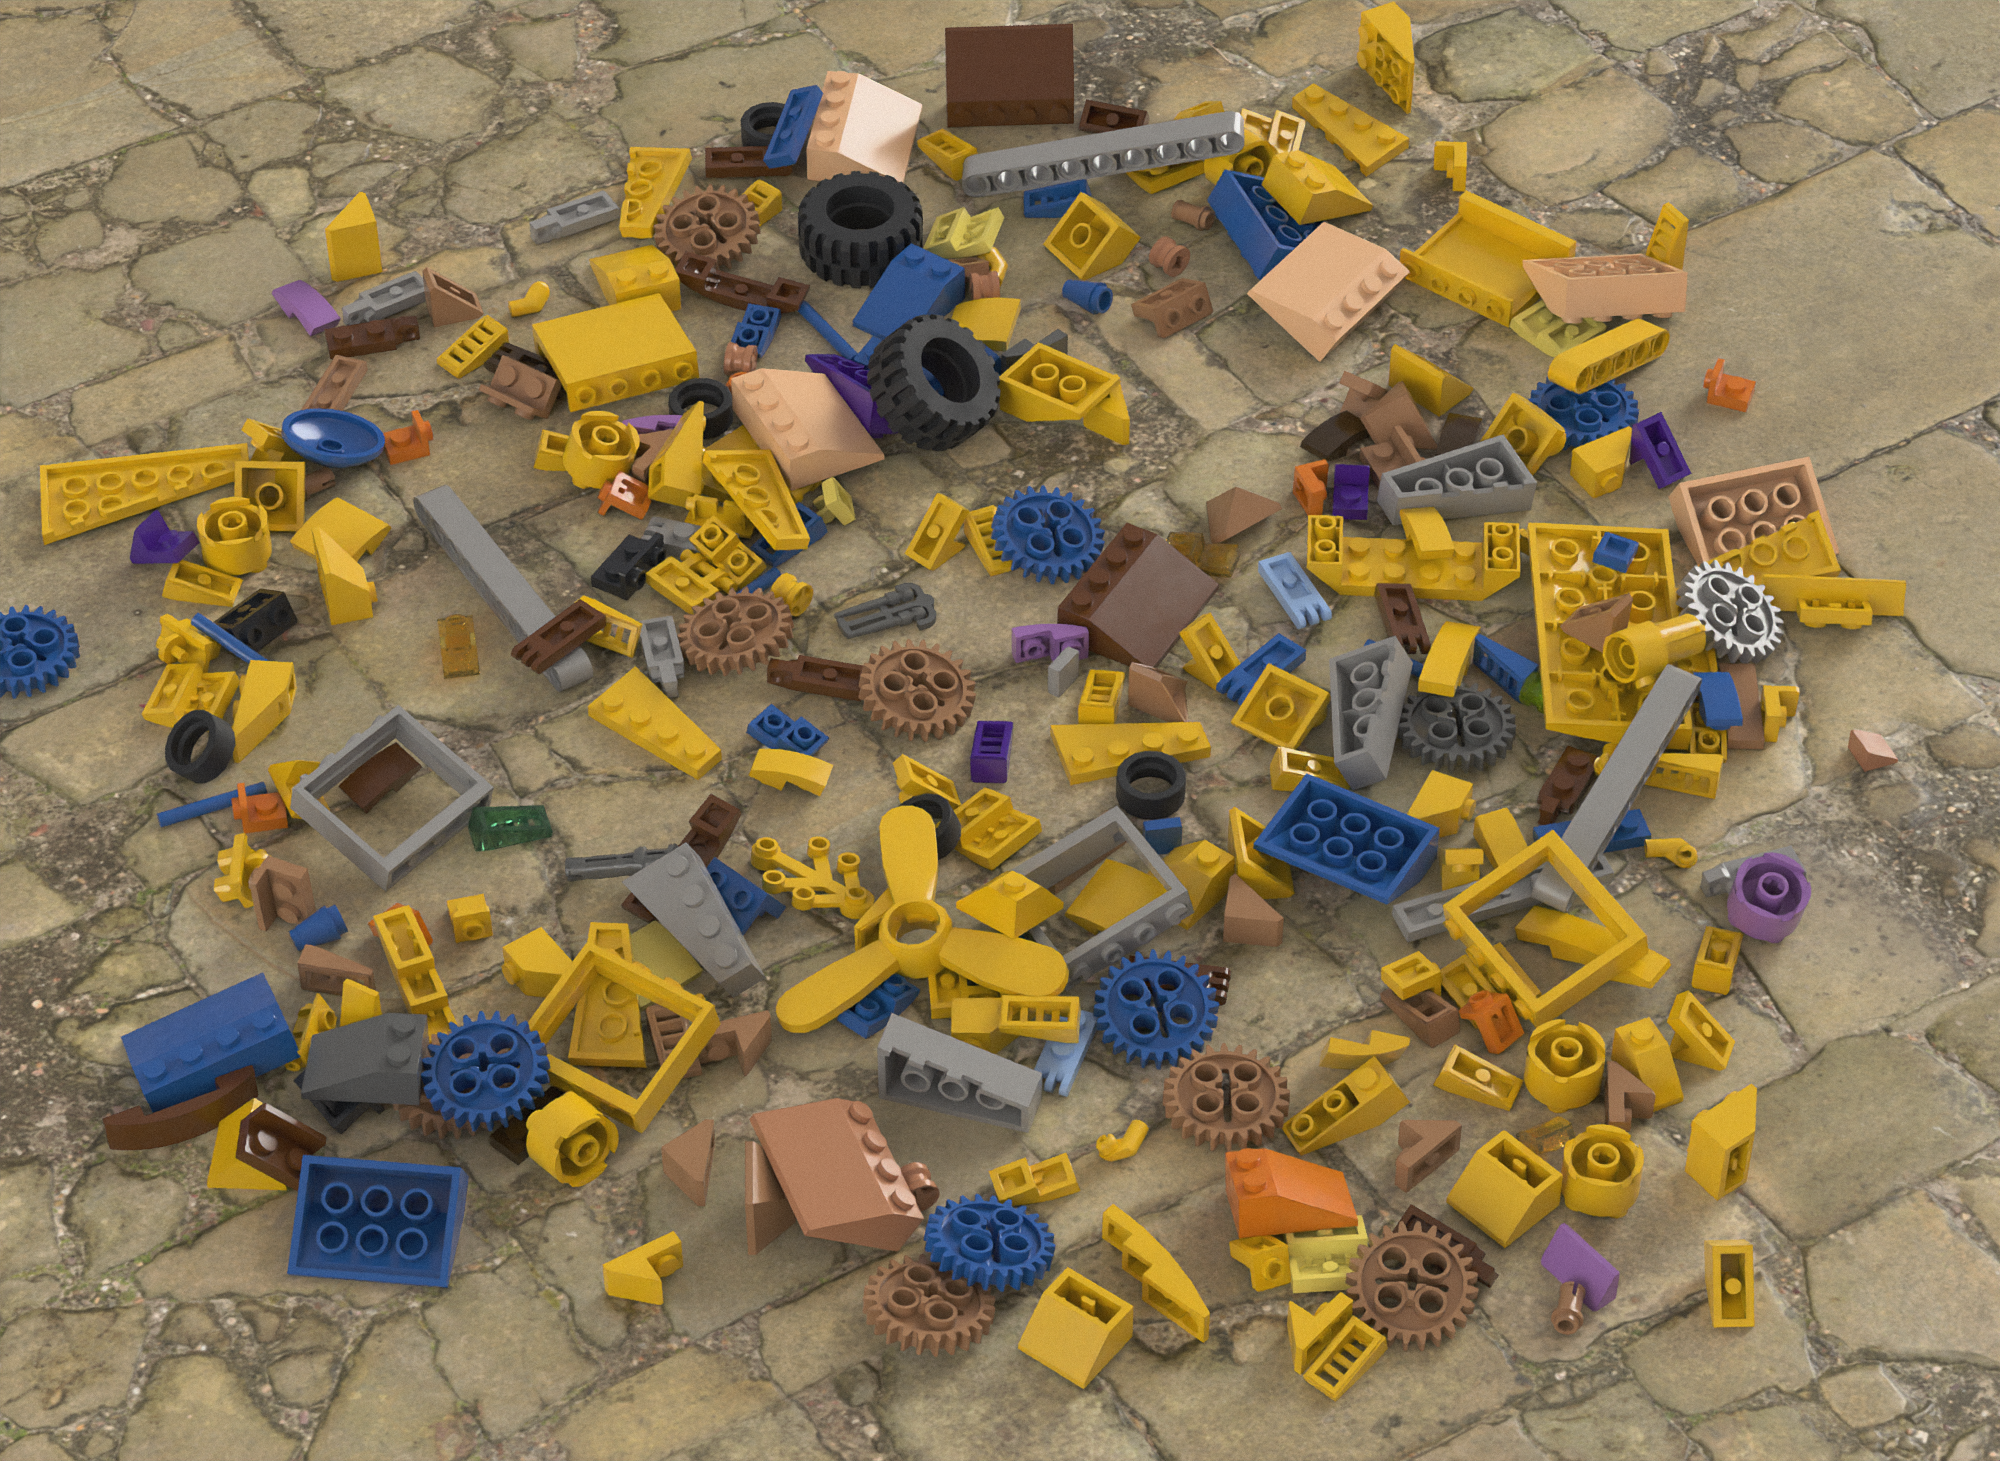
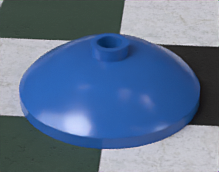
(332, 437)

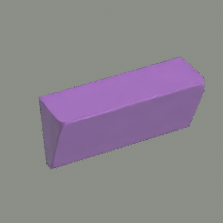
(1574, 1260)

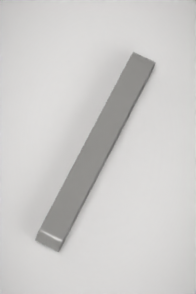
(1103, 154)
(495, 577)
(1621, 780)

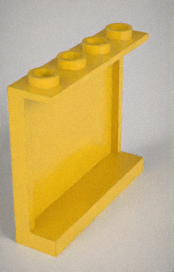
(1481, 258)
(617, 351)

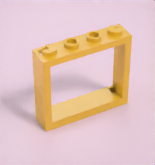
(1550, 848)
(639, 979)

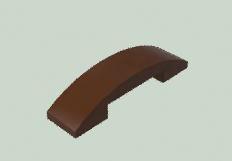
(736, 291)
(709, 834)
(184, 1120)

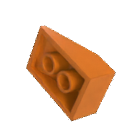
(1284, 1194)

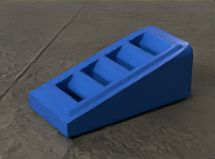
(1061, 195)
(815, 527)
(1502, 665)

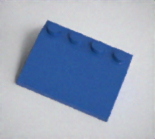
(1256, 221)
(1350, 840)
(217, 1035)
(377, 1221)

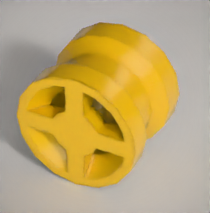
(795, 594)

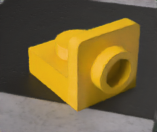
(1452, 159)
(1777, 705)
(470, 918)
(1412, 975)
(1266, 1259)

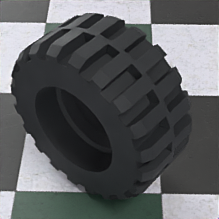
(853, 202)
(911, 402)

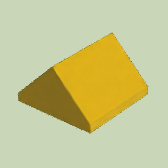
(353, 241)
(1426, 382)
(1260, 871)
(225, 1168)

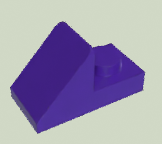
(1657, 446)
(1351, 491)
(158, 544)

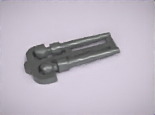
(888, 618)

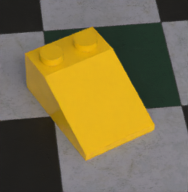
(1312, 188)
(636, 275)
(1052, 386)

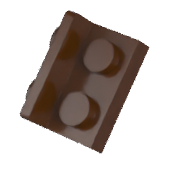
(276, 1144)

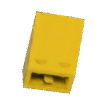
(1388, 51)

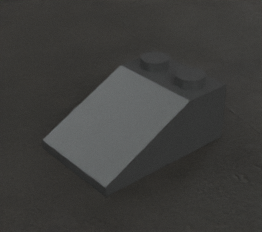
(369, 1061)

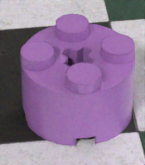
(1768, 897)

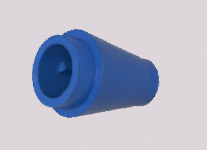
(1089, 295)
(319, 928)

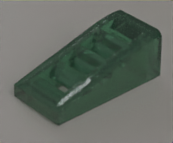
(487, 834)

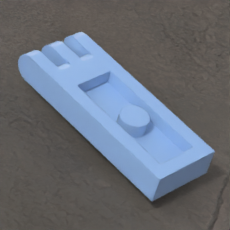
(1294, 590)
(1063, 1060)

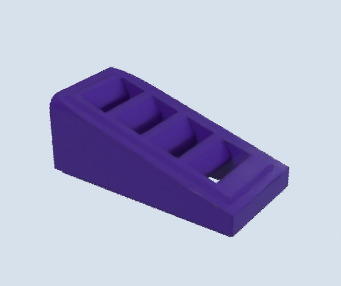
(990, 754)

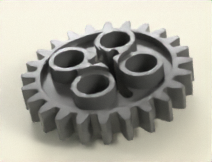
(1481, 721)

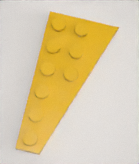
(109, 489)

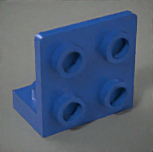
(742, 896)

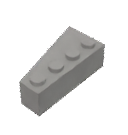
(1461, 483)
(1367, 708)
(693, 911)
(954, 1077)

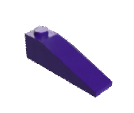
(852, 385)

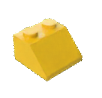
(1091, 238)

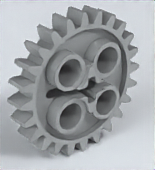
(1732, 610)

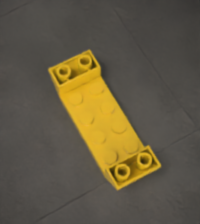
(1357, 563)

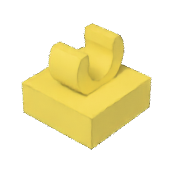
(834, 503)

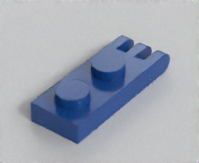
(1278, 652)

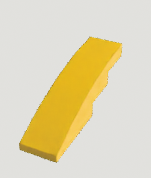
(1448, 659)
(1583, 941)
(414, 968)
(1162, 1279)

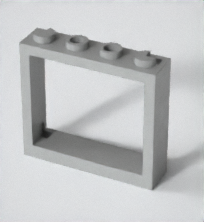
(359, 748)
(1132, 931)

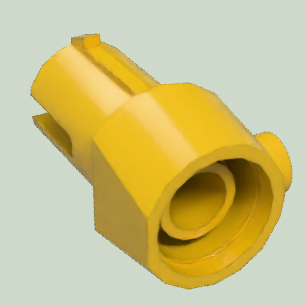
(1647, 648)

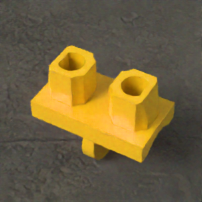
(184, 644)
(238, 865)

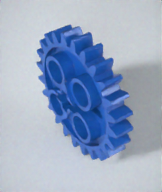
(1587, 414)
(1047, 534)
(35, 650)
(1189, 1001)
(486, 1100)
(1016, 1240)

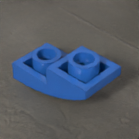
(757, 327)
(1719, 701)
(781, 732)
(875, 1009)

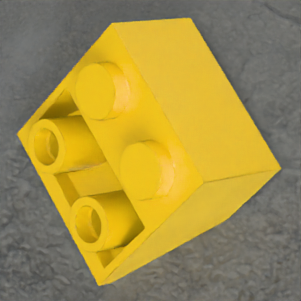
(1723, 1143)
(1506, 1189)
(1077, 1328)

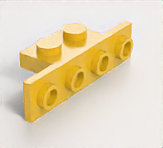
(1835, 599)

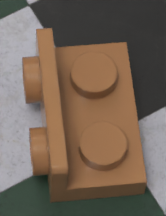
(1175, 306)
(523, 388)
(1390, 454)
(282, 892)

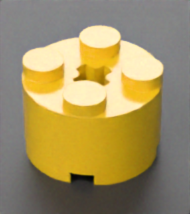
(1251, 160)
(599, 449)
(234, 536)
(1564, 1065)
(571, 1139)
(1601, 1171)

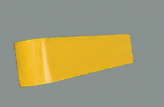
(1608, 356)

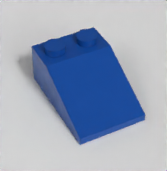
(910, 287)

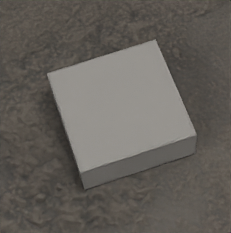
(1063, 671)

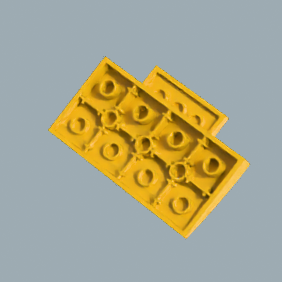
(1575, 683)

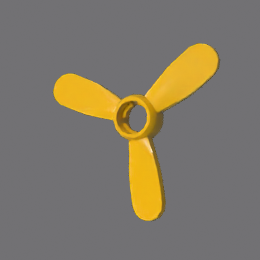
(981, 956)

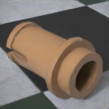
(1198, 216)
(318, 481)
(1568, 1316)

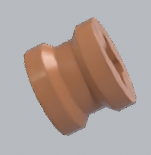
(1169, 256)
(984, 286)
(740, 359)
(920, 1184)

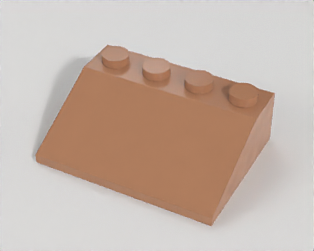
(839, 1173)

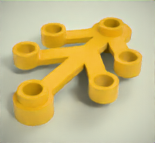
(850, 899)

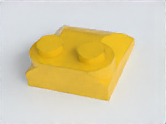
(1528, 430)
(1282, 708)

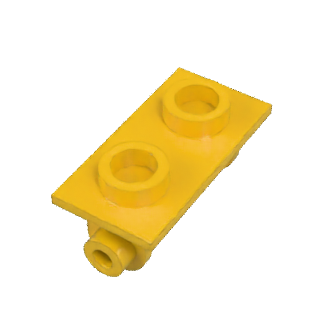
(703, 508)
(311, 1020)

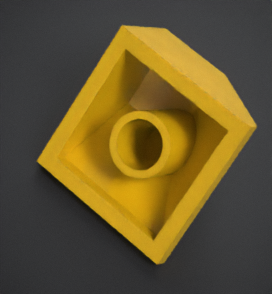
(277, 488)
(342, 581)
(1203, 872)
(1010, 904)

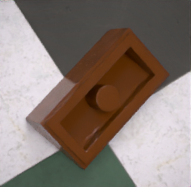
(1106, 117)

